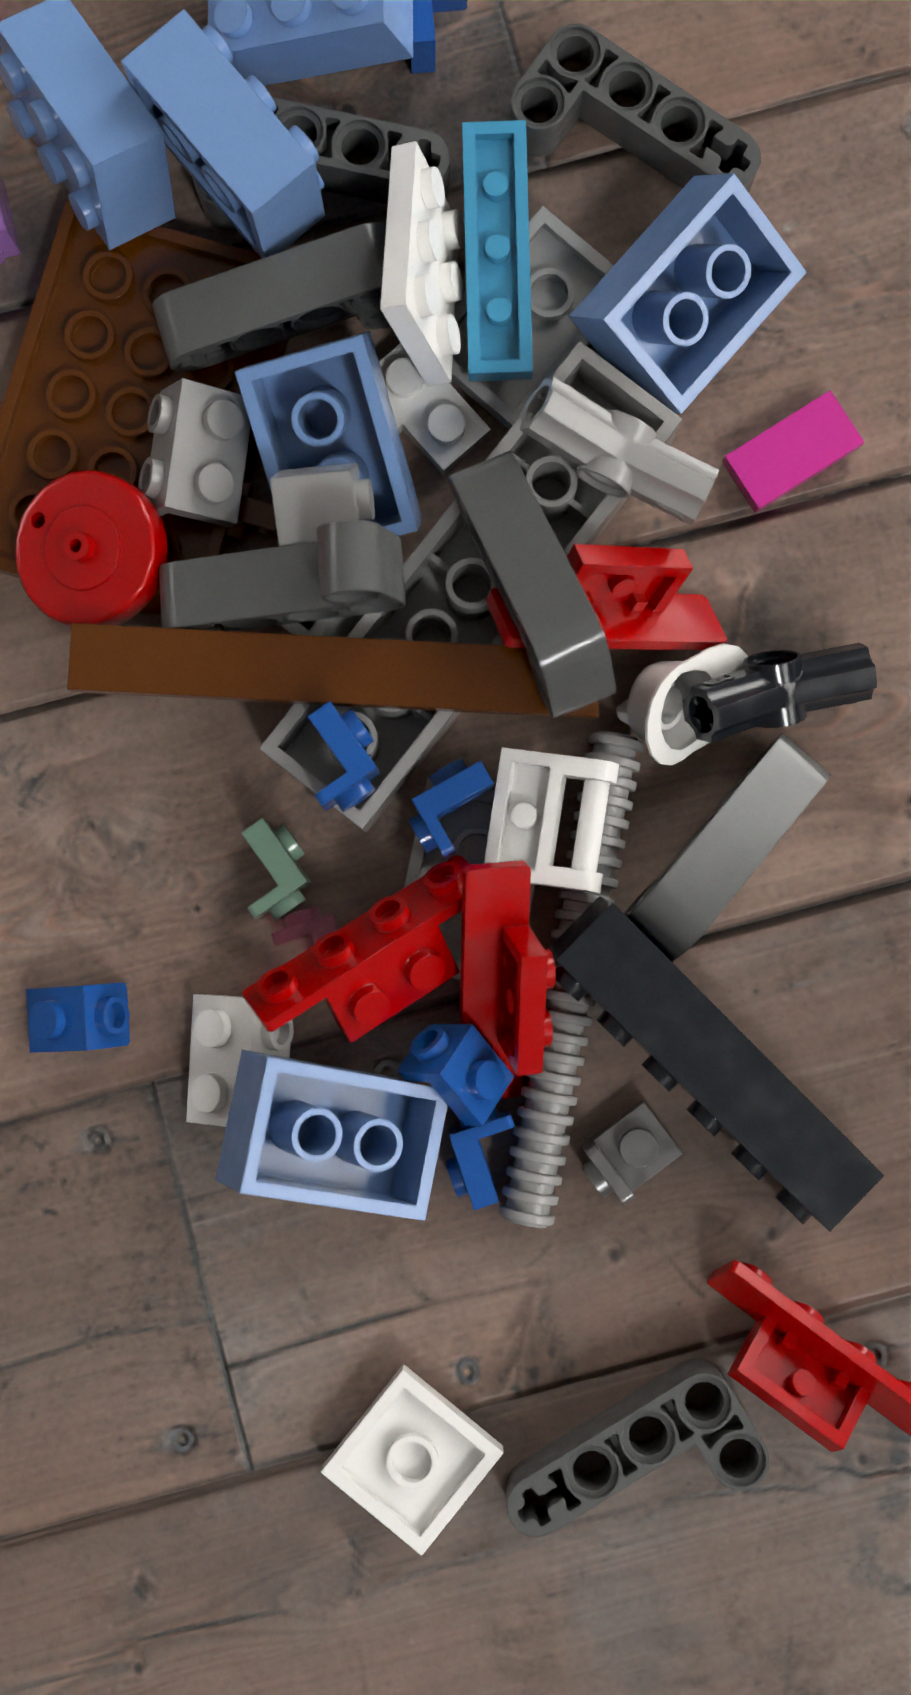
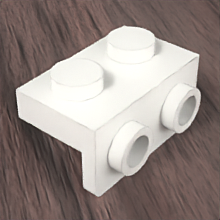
(218, 1034)

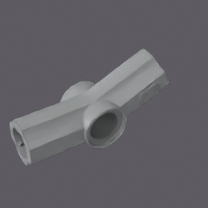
(617, 451)

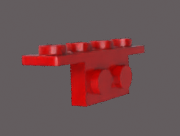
(633, 599)
(372, 962)
(504, 968)
(804, 1365)

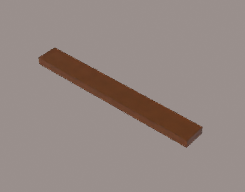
(306, 670)

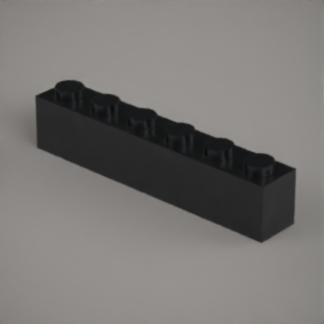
(714, 1063)

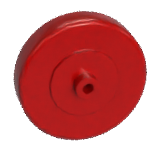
(90, 549)

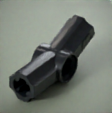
(779, 690)

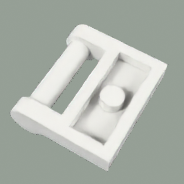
(529, 814)

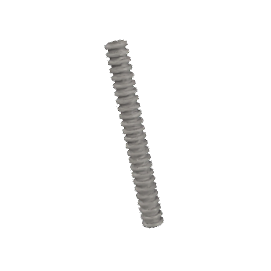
(550, 1092)

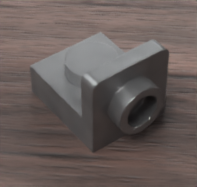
(628, 1153)

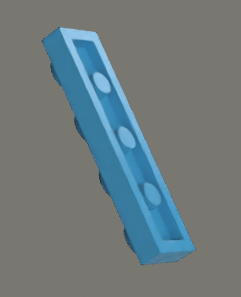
(497, 251)

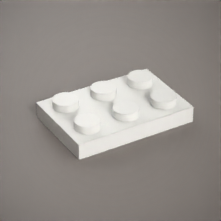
(422, 264)

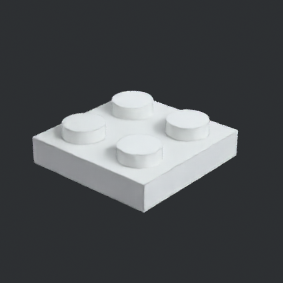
(412, 1459)

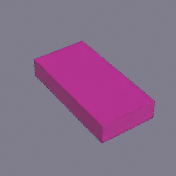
(793, 451)

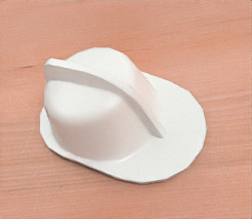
(657, 696)

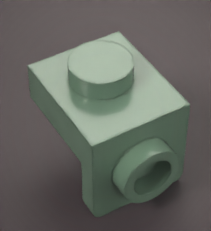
(279, 855)

